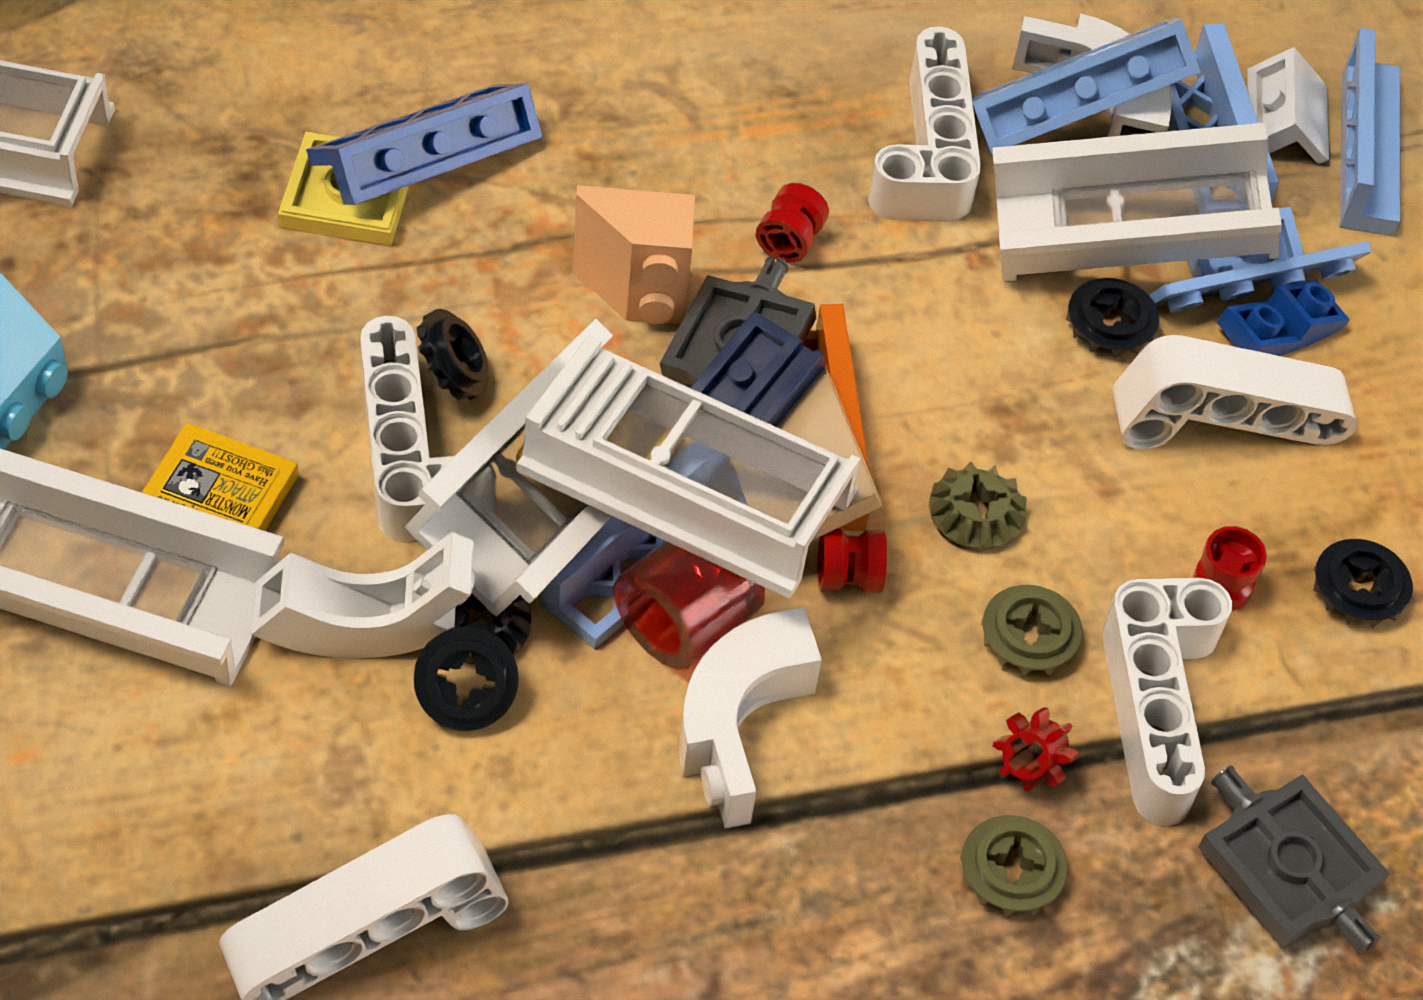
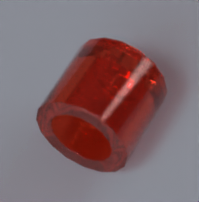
(682, 604)

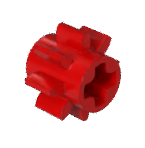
(1018, 757)

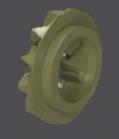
(960, 518)
(1056, 624)
(1038, 854)

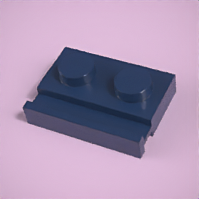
(761, 370)

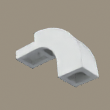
(1049, 43)
(363, 614)
(742, 671)

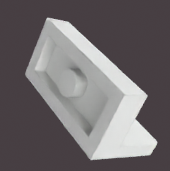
(1291, 103)

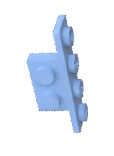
(1237, 275)

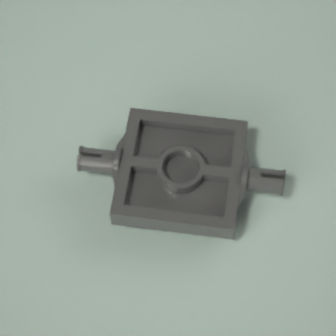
(722, 309)
(1293, 861)

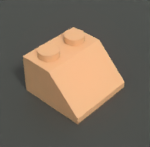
(635, 250)

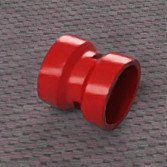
(786, 228)
(863, 553)
(1233, 560)

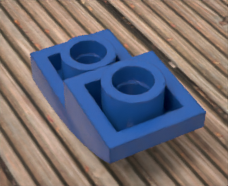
(1286, 322)

